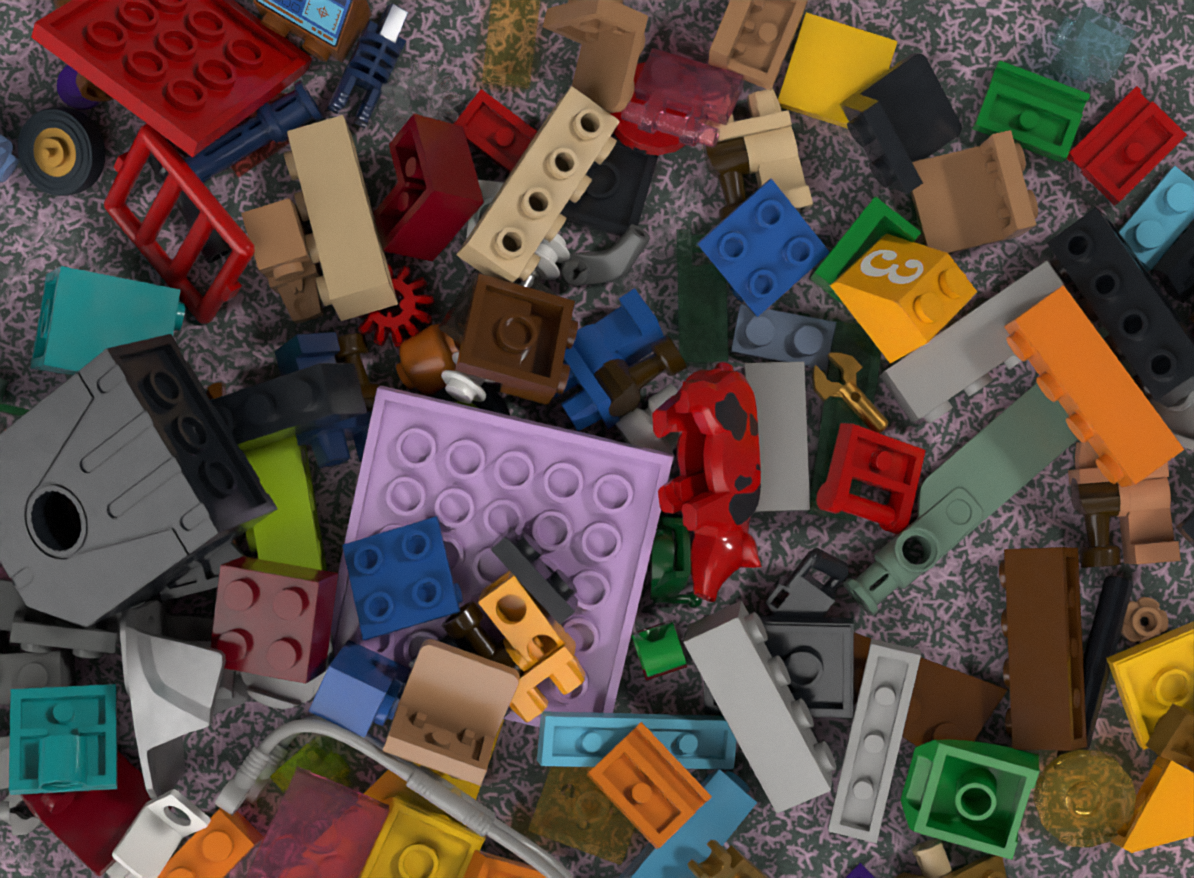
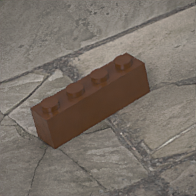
(1043, 648)

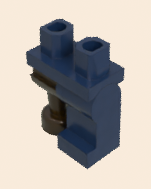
(311, 349)

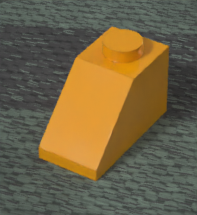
(1161, 809)

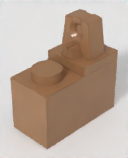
(285, 258)

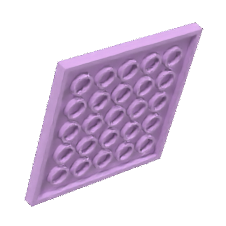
(480, 472)

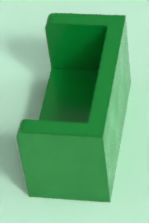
(869, 227)

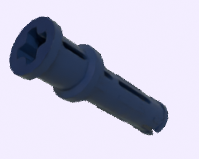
(268, 125)

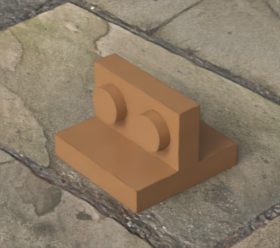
(756, 38)

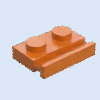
(649, 785)

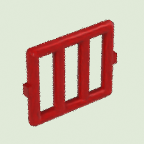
(211, 217)

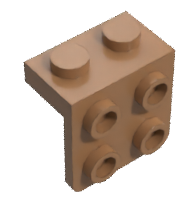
(610, 47)
(974, 196)
(451, 711)

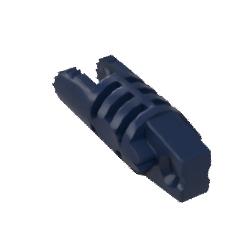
(371, 63)

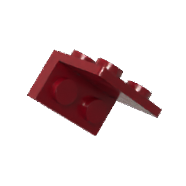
(95, 819)

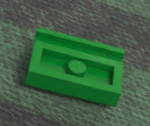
(1034, 108)

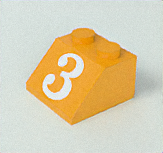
(903, 293)

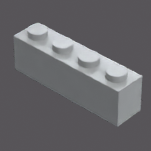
(966, 350)
(760, 707)

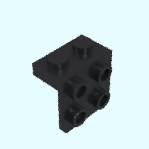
(901, 121)

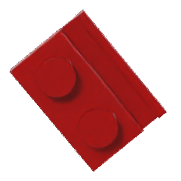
(1126, 145)

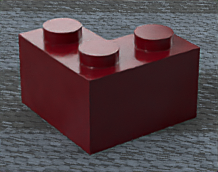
(433, 191)

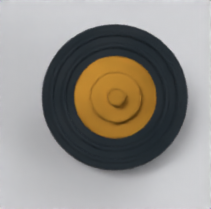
(61, 151)

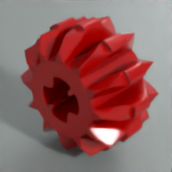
(404, 321)

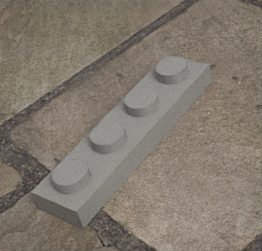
(874, 740)

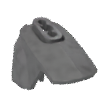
(172, 686)

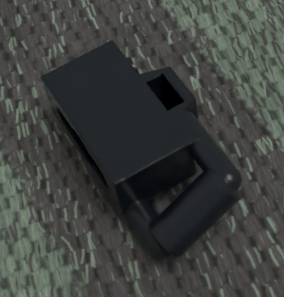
(803, 593)

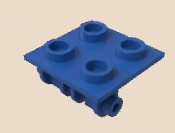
(763, 248)
(401, 578)

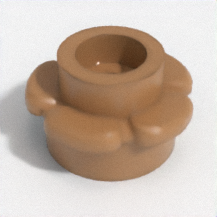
(1148, 608)

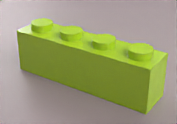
(293, 530)

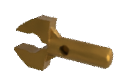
(848, 391)

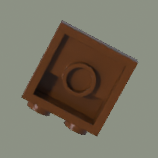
(518, 338)

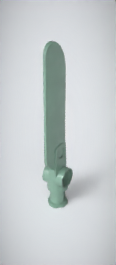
(970, 489)

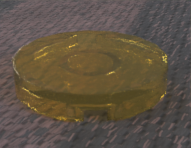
(1084, 798)

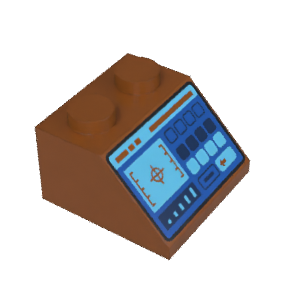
(324, 25)

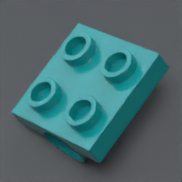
(63, 739)

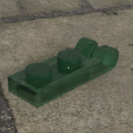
(700, 305)

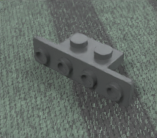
(42, 631)

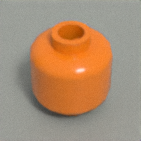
(425, 358)

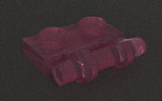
(687, 87)

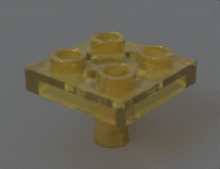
(558, 814)

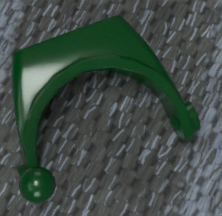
(664, 582)

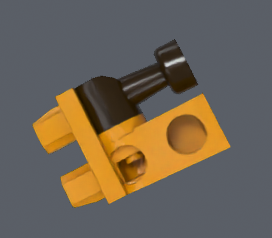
(531, 644)

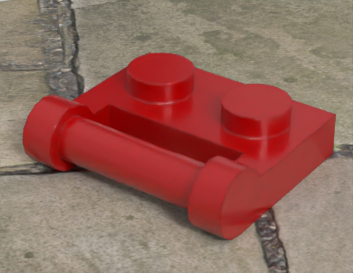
(876, 462)

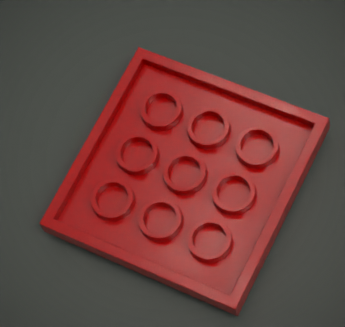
(175, 62)

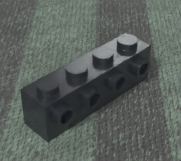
(1129, 305)

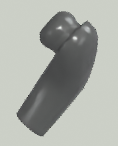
(606, 264)

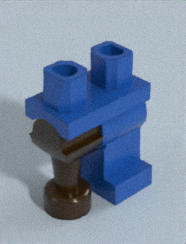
(604, 360)

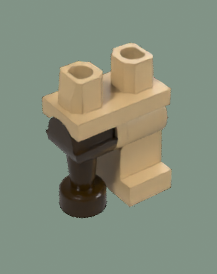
(761, 147)

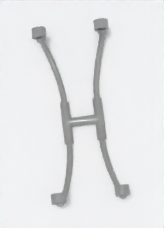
(264, 760)

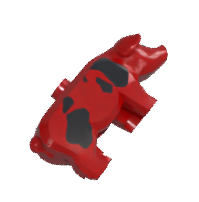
(718, 472)

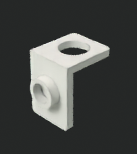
(157, 834)

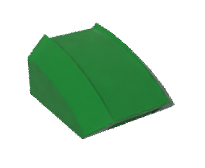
(969, 793)

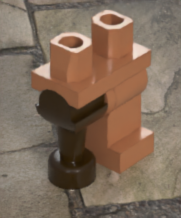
(1141, 509)

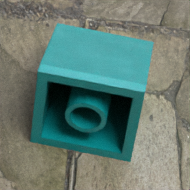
(97, 311)

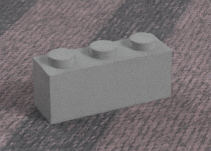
(782, 434)

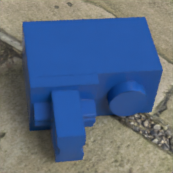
(360, 689)

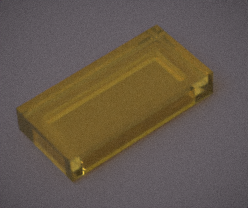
(511, 43)

